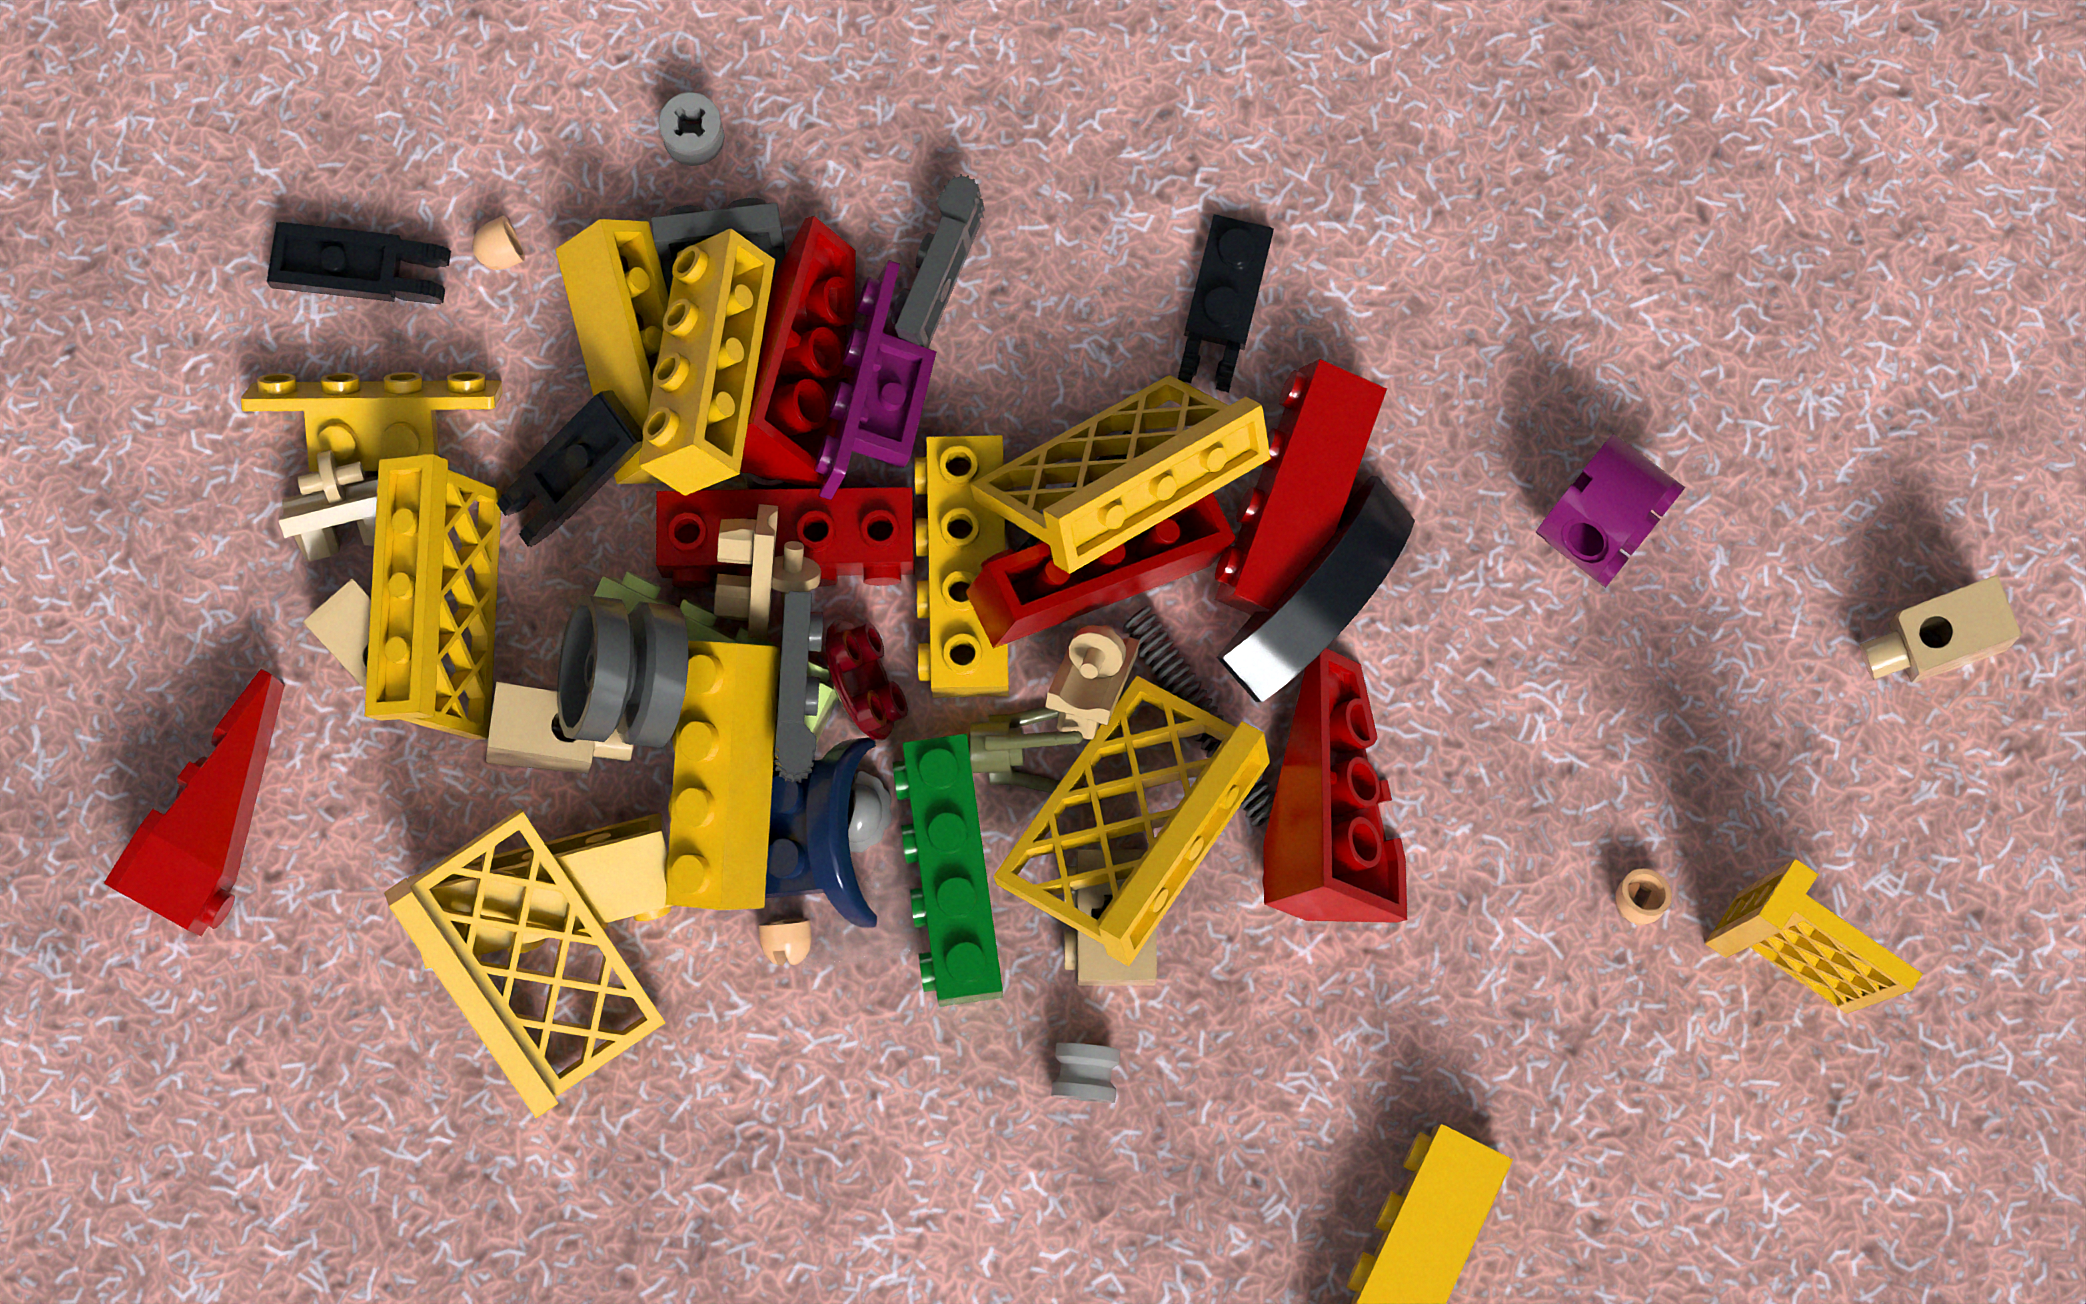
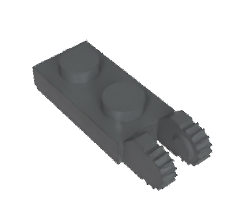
(940, 262)
(797, 691)

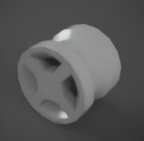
(697, 142)
(1085, 1072)

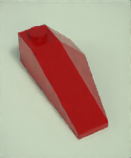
(801, 357)
(1325, 825)
(193, 853)

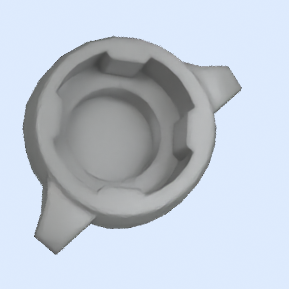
(867, 812)

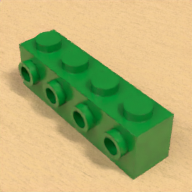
(952, 871)

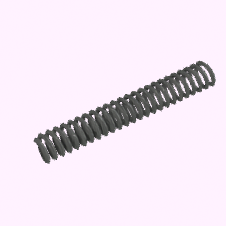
(1167, 680)

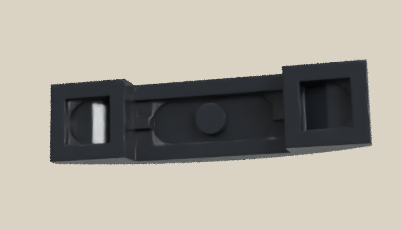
(1324, 596)

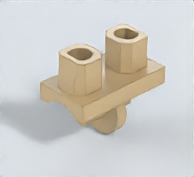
(330, 499)
(754, 544)
(1091, 678)

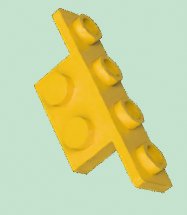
(371, 417)

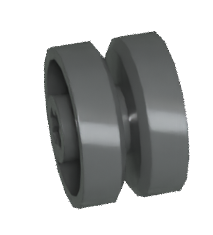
(622, 671)

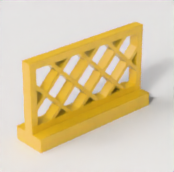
(1131, 491)
(408, 610)
(1179, 845)
(1811, 942)
(476, 992)

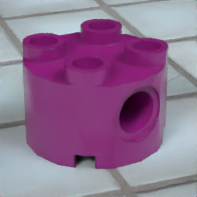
(1609, 509)

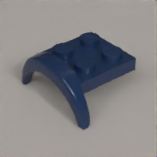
(811, 834)

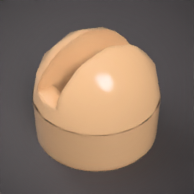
(497, 245)
(1655, 903)
(786, 940)

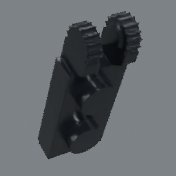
(352, 263)
(1225, 294)
(574, 465)

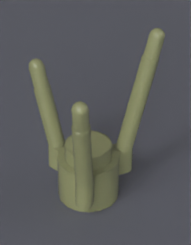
(1000, 745)

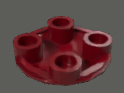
(861, 679)

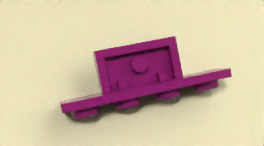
(884, 392)

